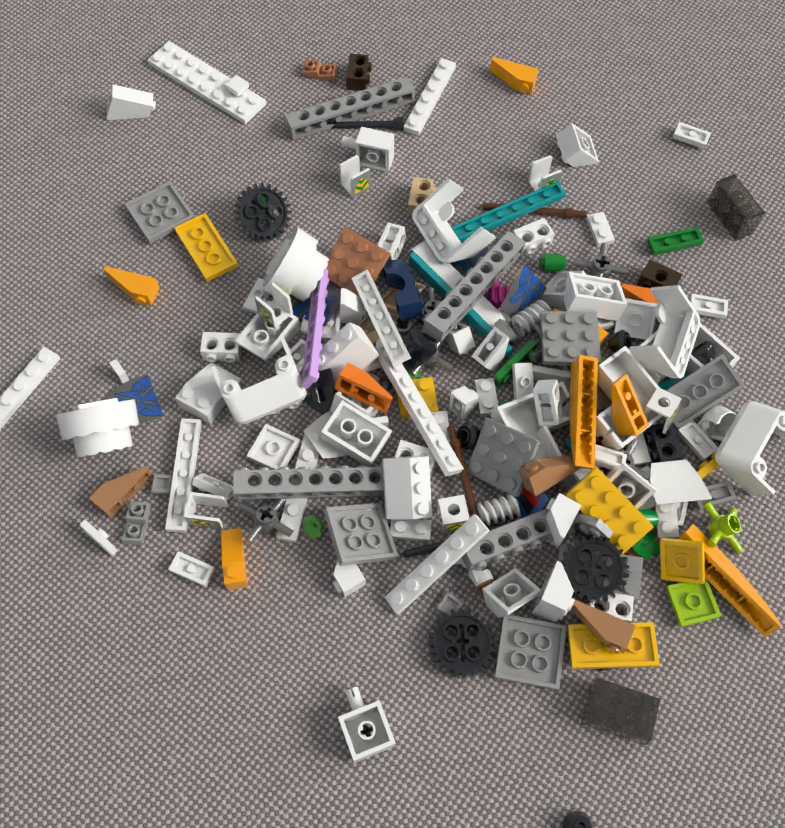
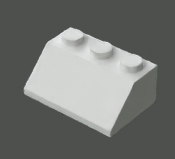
(594, 294)
(345, 347)
(355, 434)
(407, 487)
(555, 596)

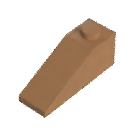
(546, 472)
(117, 492)
(605, 627)

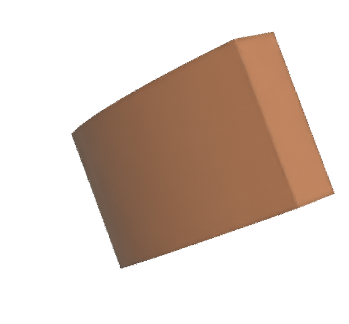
(316, 70)

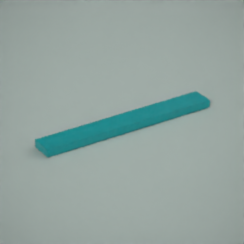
(510, 211)
(442, 288)

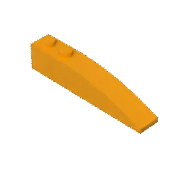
(583, 410)
(734, 585)

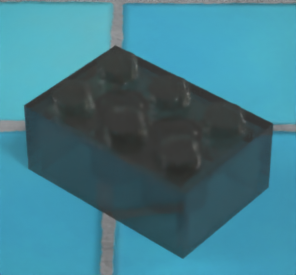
(735, 207)
(620, 711)

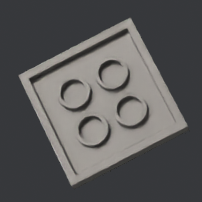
(159, 211)
(569, 335)
(500, 455)
(360, 534)
(530, 652)

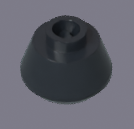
(619, 340)
(704, 352)
(468, 435)
(574, 818)

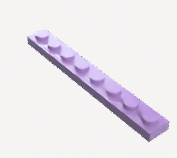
(314, 332)

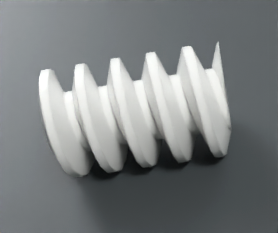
(529, 317)
(498, 508)

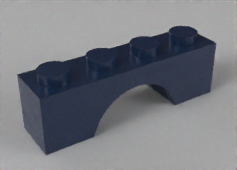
(408, 301)

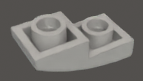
(137, 522)

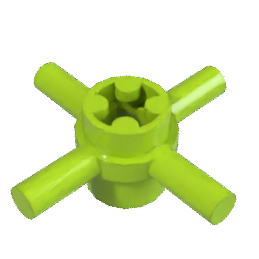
(723, 527)

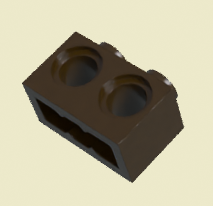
(357, 72)

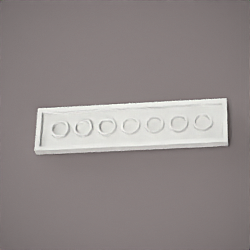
(205, 82)

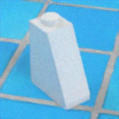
(129, 103)

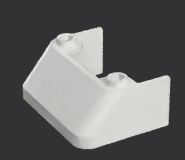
(432, 222)
(674, 336)
(264, 396)
(744, 443)

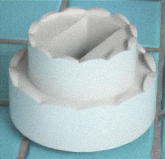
(296, 266)
(99, 426)

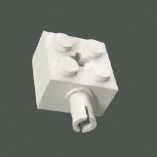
(373, 148)
(367, 716)

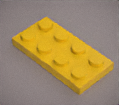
(206, 247)
(604, 501)
(589, 653)

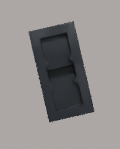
(669, 443)

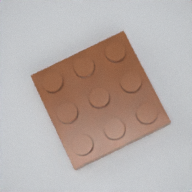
(352, 256)

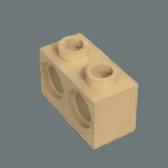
(420, 190)

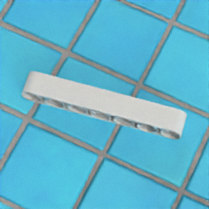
(451, 277)

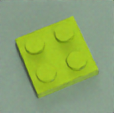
(692, 603)

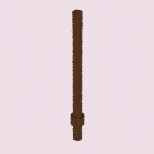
(568, 212)
(455, 444)

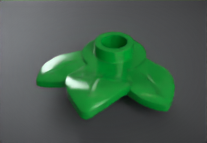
(646, 546)

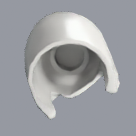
(717, 422)

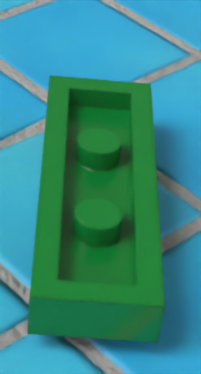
(675, 241)
(505, 373)

